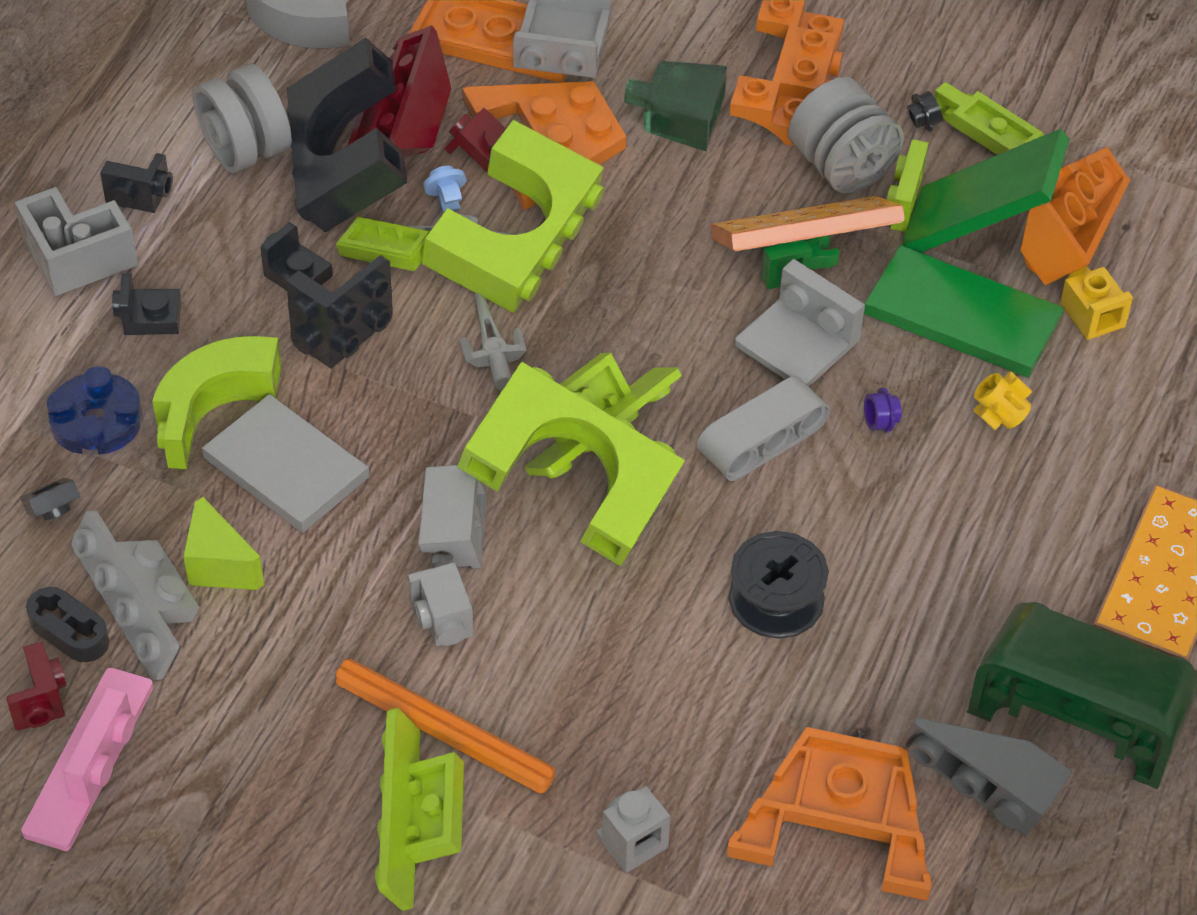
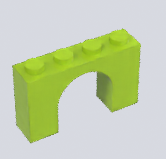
(511, 265)
(540, 408)

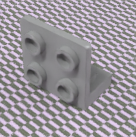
(805, 327)

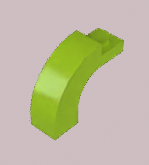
(208, 378)

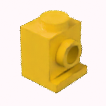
(1090, 294)

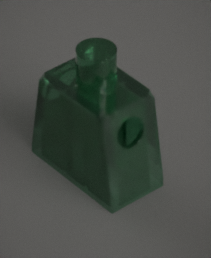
(681, 101)

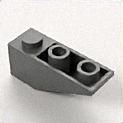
(996, 770)

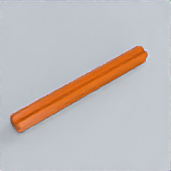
(447, 726)

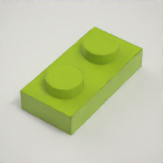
(910, 174)

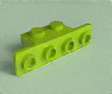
(609, 391)
(418, 809)

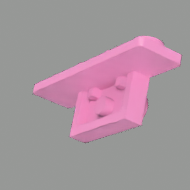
(87, 759)

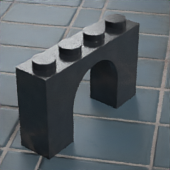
(319, 108)

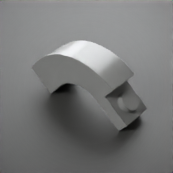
(302, 21)

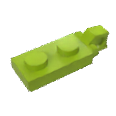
(984, 119)

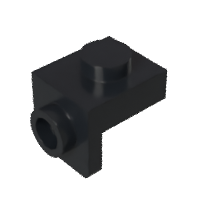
(137, 186)

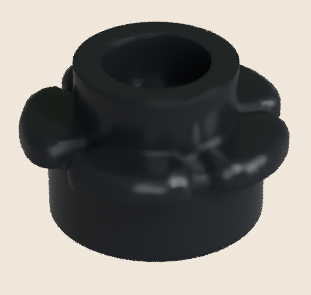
(924, 111)

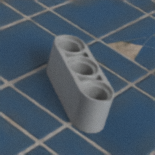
(763, 428)

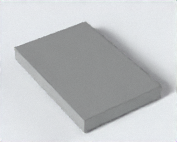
(286, 463)

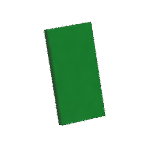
(987, 192)
(964, 311)

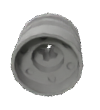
(846, 135)

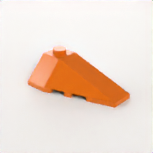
(1069, 228)

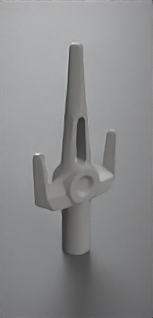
(494, 349)

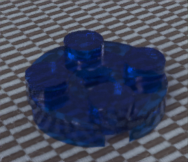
(91, 391)

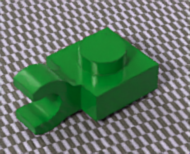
(808, 254)

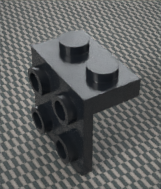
(339, 322)

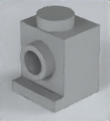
(441, 604)
(631, 819)

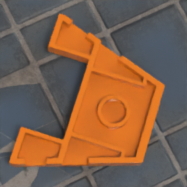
(563, 112)
(846, 789)

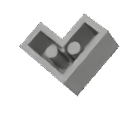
(77, 246)

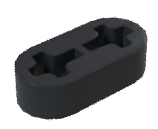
(62, 631)

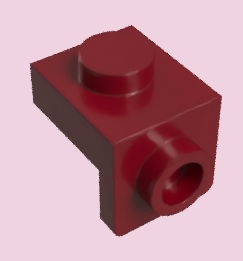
(476, 136)
(42, 702)

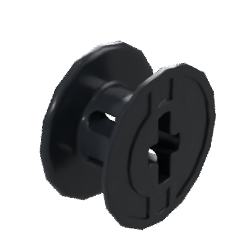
(778, 584)

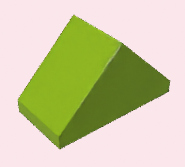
(218, 554)

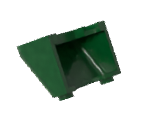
(1088, 682)

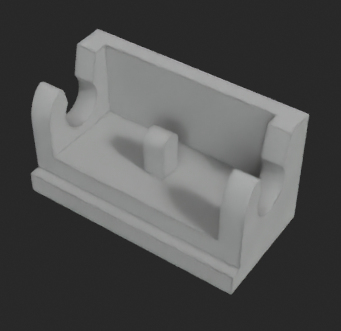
(453, 517)

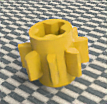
(1002, 400)

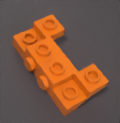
(805, 63)

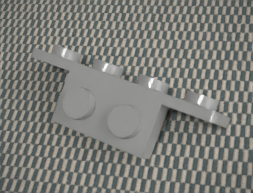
(138, 589)

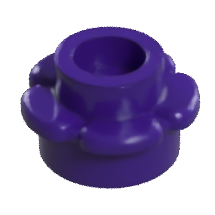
(882, 410)

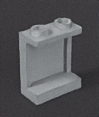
(563, 36)

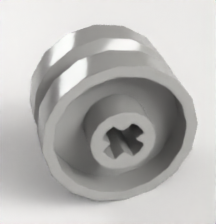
(242, 118)

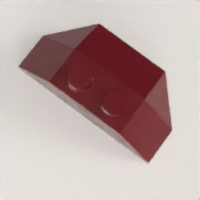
(417, 106)

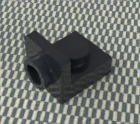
(284, 256)
(146, 309)

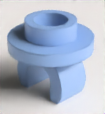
(446, 184)

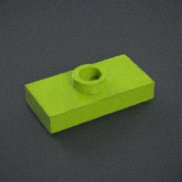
(373, 238)

